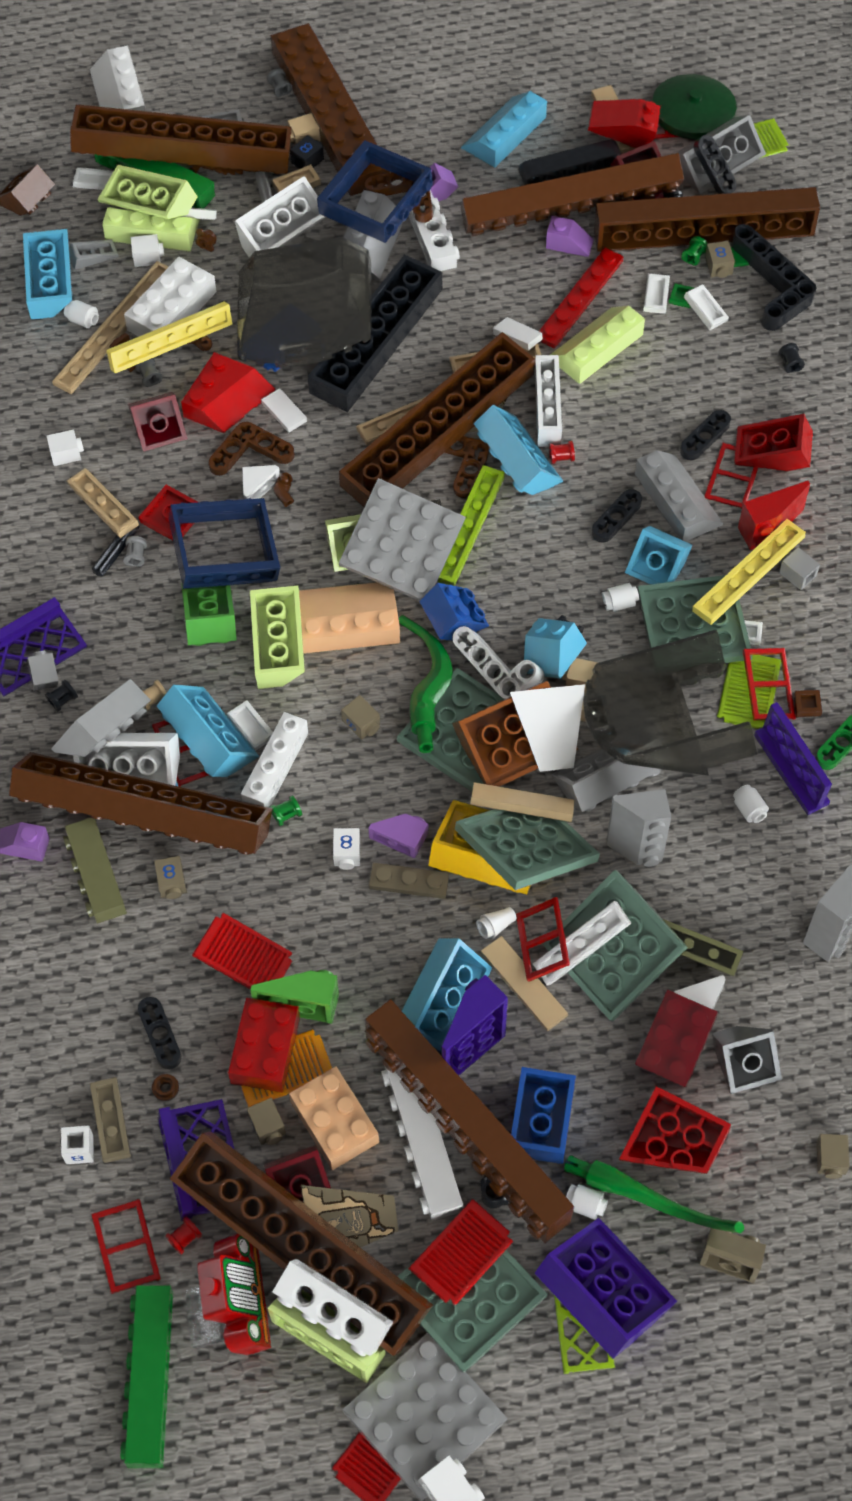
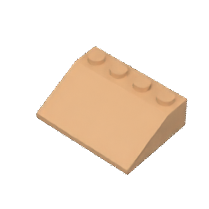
(348, 617)

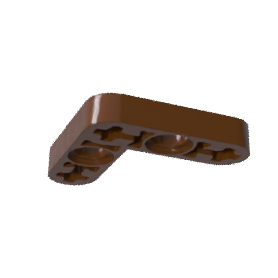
(406, 184)
(249, 440)
(468, 453)

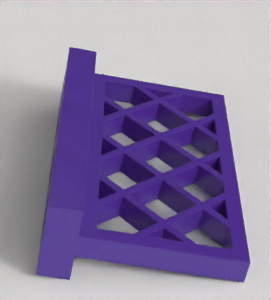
(28, 624)
(793, 760)
(174, 1144)

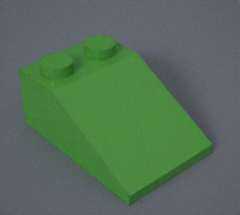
(209, 615)
(311, 990)

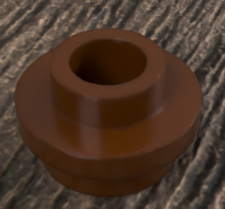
(165, 1079)

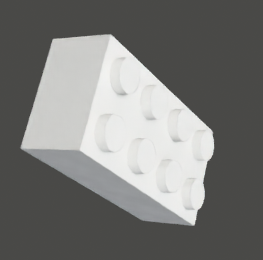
(173, 296)

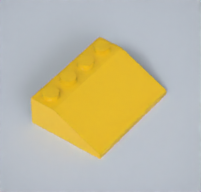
(455, 855)

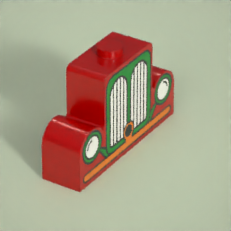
(235, 1294)

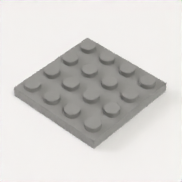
(402, 540)
(424, 1413)

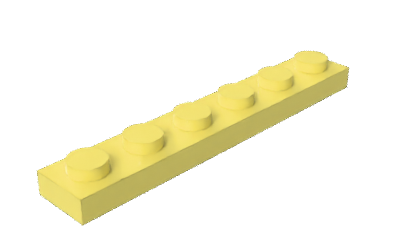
(169, 337)
(748, 571)

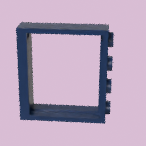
(350, 172)
(224, 573)

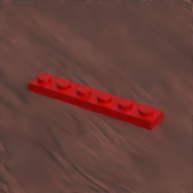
(580, 297)

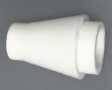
(495, 922)

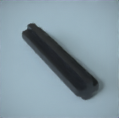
(111, 553)

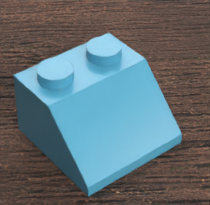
(657, 557)
(553, 646)

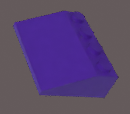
(476, 1025)
(605, 1287)

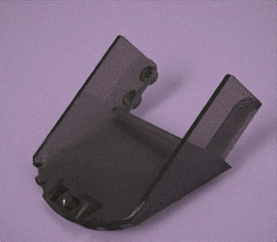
(642, 715)

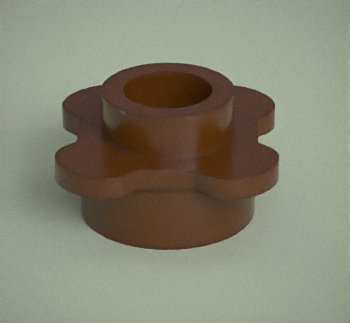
(206, 239)

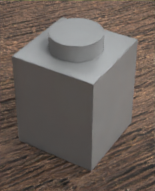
(799, 568)
(42, 670)

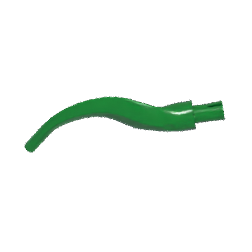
(430, 689)
(609, 1179)

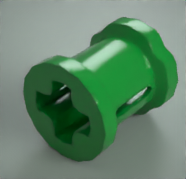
(694, 251)
(286, 810)

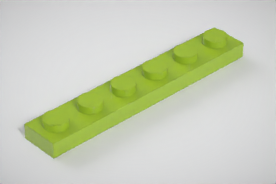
(475, 511)

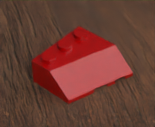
(224, 393)
(675, 1135)

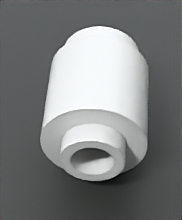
(81, 313)
(620, 597)
(750, 804)
(587, 1201)

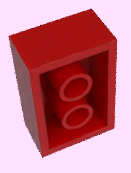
(264, 1045)

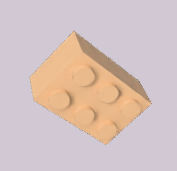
(334, 1118)

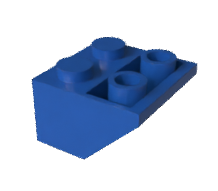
(452, 608)

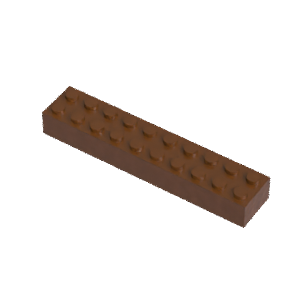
(325, 97)
(180, 139)
(571, 194)
(711, 217)
(439, 419)
(140, 803)
(468, 1121)
(290, 1231)

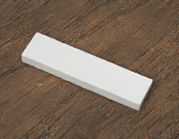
(585, 940)

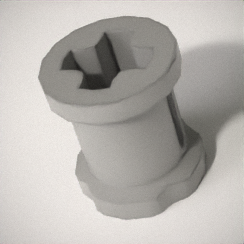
(135, 551)

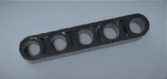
(569, 162)

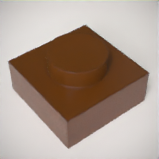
(807, 703)

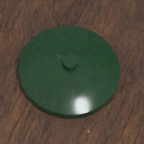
(693, 105)

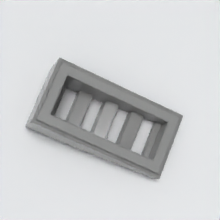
(84, 260)

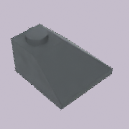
(747, 1057)

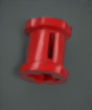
(561, 452)
(183, 1235)

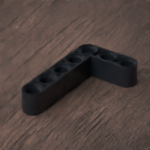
(781, 273)

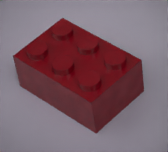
(676, 1038)

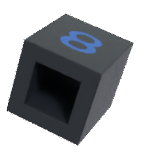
(307, 153)

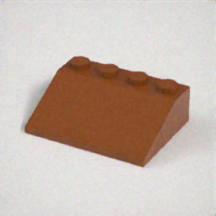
(497, 742)

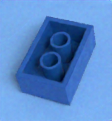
(543, 1113)

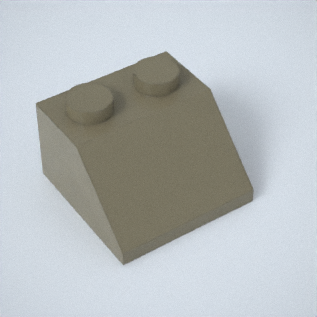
(733, 1254)

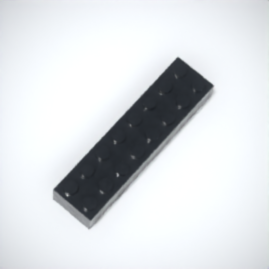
(394, 313)

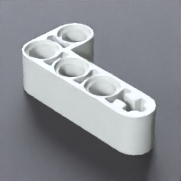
(491, 663)

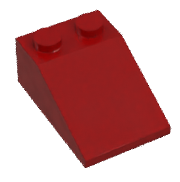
(625, 120)
(775, 444)
(766, 513)

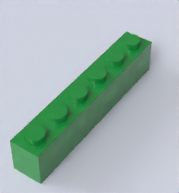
(201, 185)
(148, 1377)

